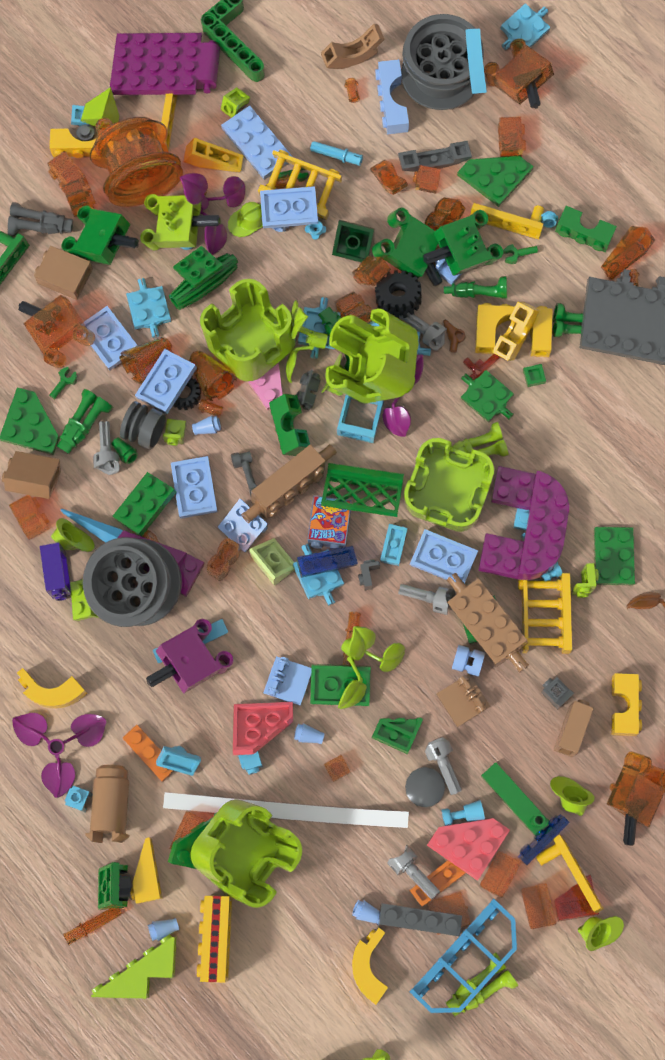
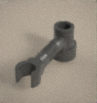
(243, 460)

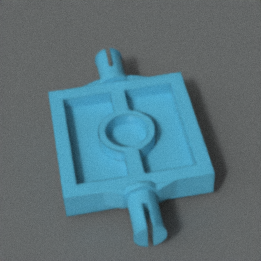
(525, 25)
(148, 307)
(313, 323)
(319, 584)

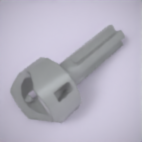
(433, 332)
(106, 458)
(438, 599)
(443, 762)
(406, 864)

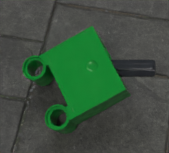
(409, 246)

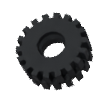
(399, 304)

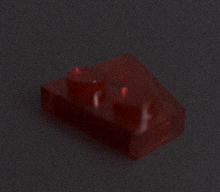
(574, 904)

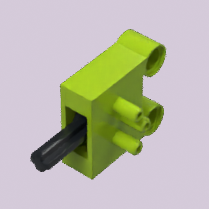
(176, 222)

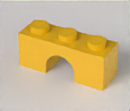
(521, 323)
(627, 687)

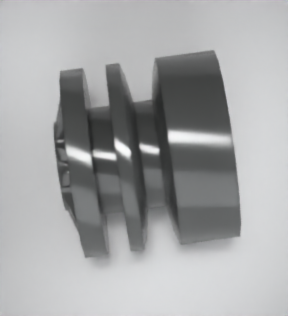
(142, 425)

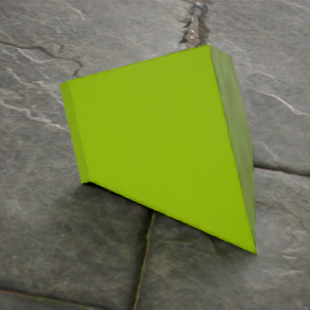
(101, 107)

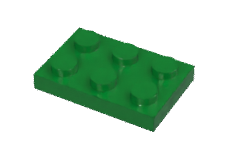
(144, 504)
(614, 555)
(331, 680)

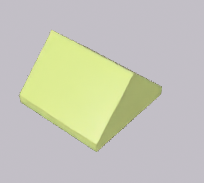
(272, 560)

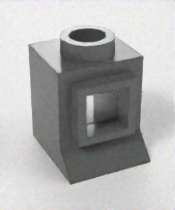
(556, 692)

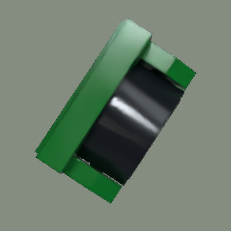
(113, 886)

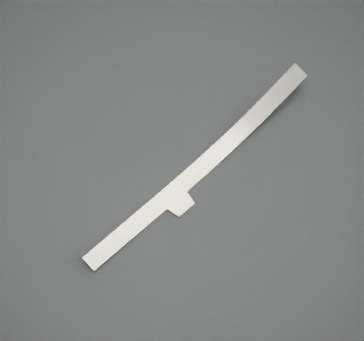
(294, 811)

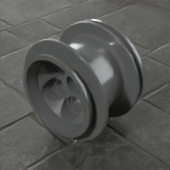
(444, 42)
(102, 590)

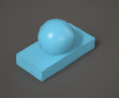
(178, 760)

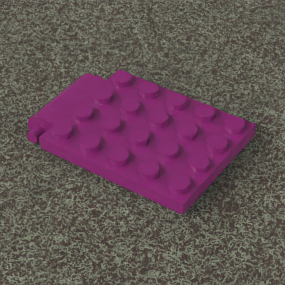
(163, 64)

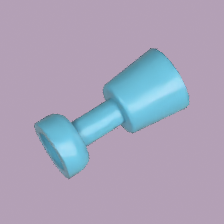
(471, 812)

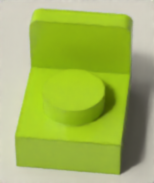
(233, 101)
(174, 432)

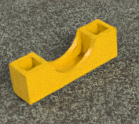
(62, 140)

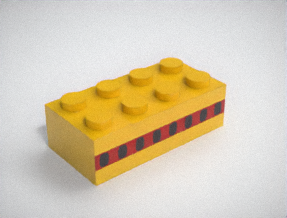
(215, 939)

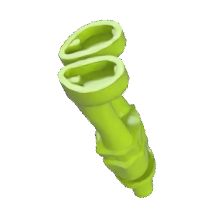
(493, 435)
(462, 993)

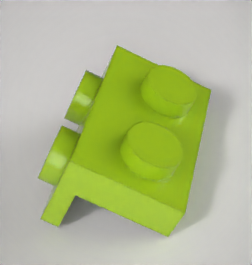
(589, 576)
(80, 607)

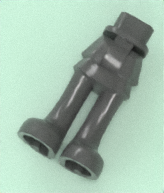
(49, 221)

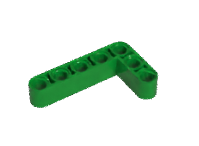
(218, 27)

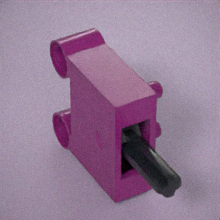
(189, 659)

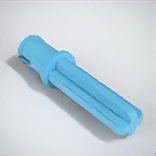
(344, 155)

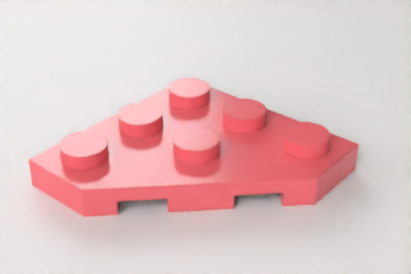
(258, 724)
(469, 844)

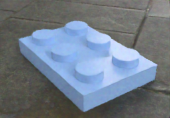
(289, 207)
(109, 337)
(166, 381)
(194, 487)
(443, 556)

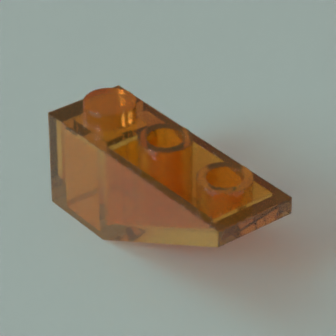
(629, 249)

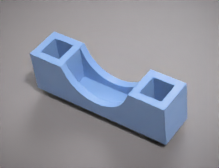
(395, 115)

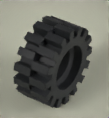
(192, 398)

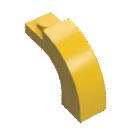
(58, 697)
(363, 976)

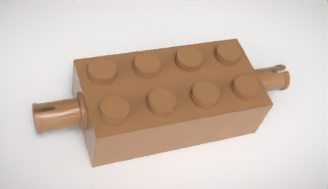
(288, 482)
(487, 622)

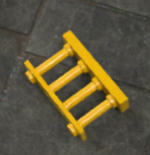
(332, 175)
(562, 603)

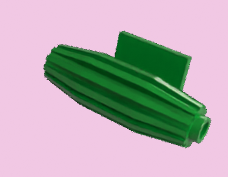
(201, 276)

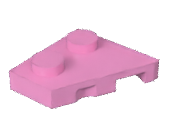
(268, 386)

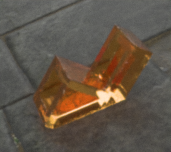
(388, 178)

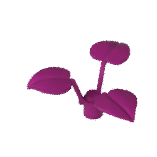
(194, 188)
(398, 418)
(58, 776)

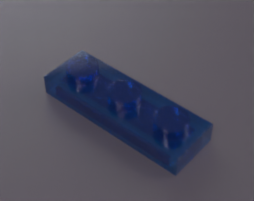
(326, 561)
(543, 838)

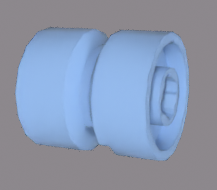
(461, 659)

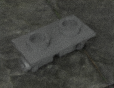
(309, 383)

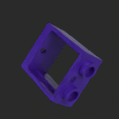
(55, 571)

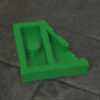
(397, 733)

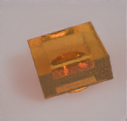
(337, 768)

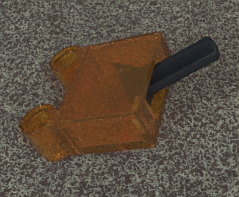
(637, 795)

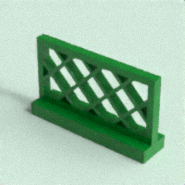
(363, 478)

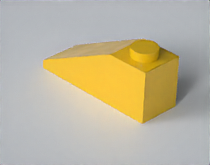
(212, 156)
(146, 879)

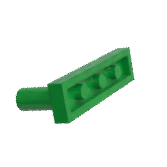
(15, 249)
(515, 798)

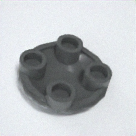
(425, 787)

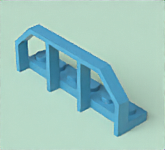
(449, 958)

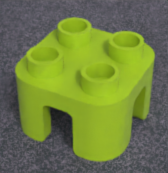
(250, 333)
(379, 357)
(448, 485)
(242, 851)

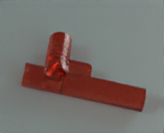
(480, 365)

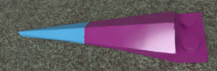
(189, 565)

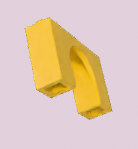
(491, 316)

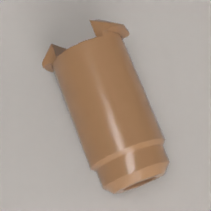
(109, 804)

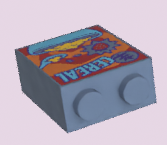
(328, 525)

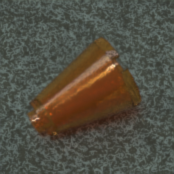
(142, 358)
(212, 376)

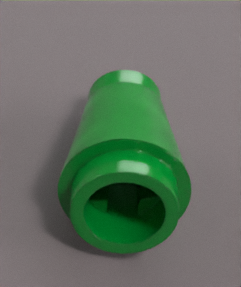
(126, 452)

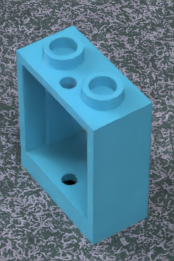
(358, 432)

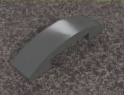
(438, 158)

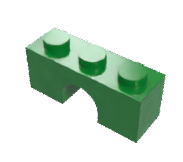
(597, 237)
(284, 411)

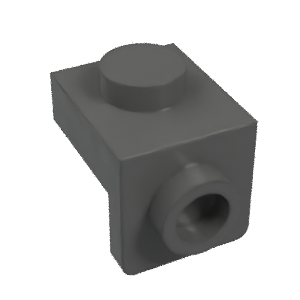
(364, 577)

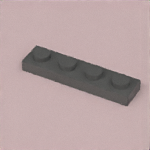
(420, 919)

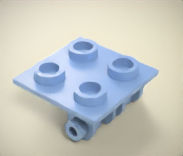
(238, 529)
(288, 680)

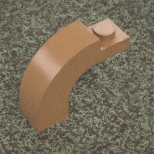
(355, 52)

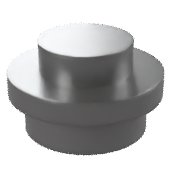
(85, 132)

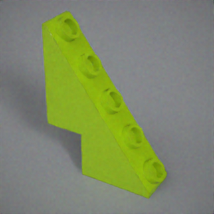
(136, 979)

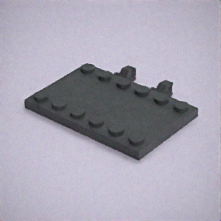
(624, 319)

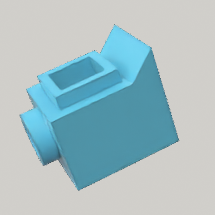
(250, 763)
(77, 797)

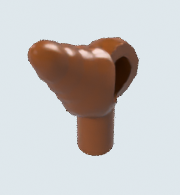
(454, 335)

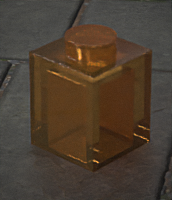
(427, 179)

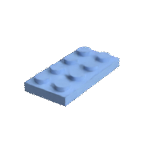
(254, 140)

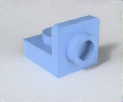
(444, 271)

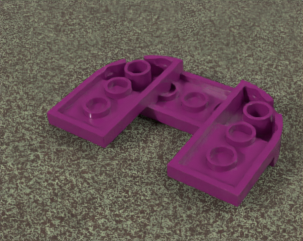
(544, 529)

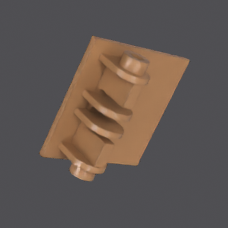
(463, 700)

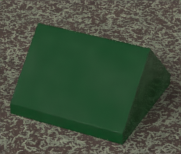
(353, 241)

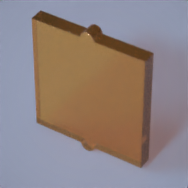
(453, 905)

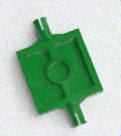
(487, 396)

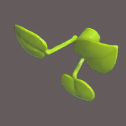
(313, 338)
(355, 648)

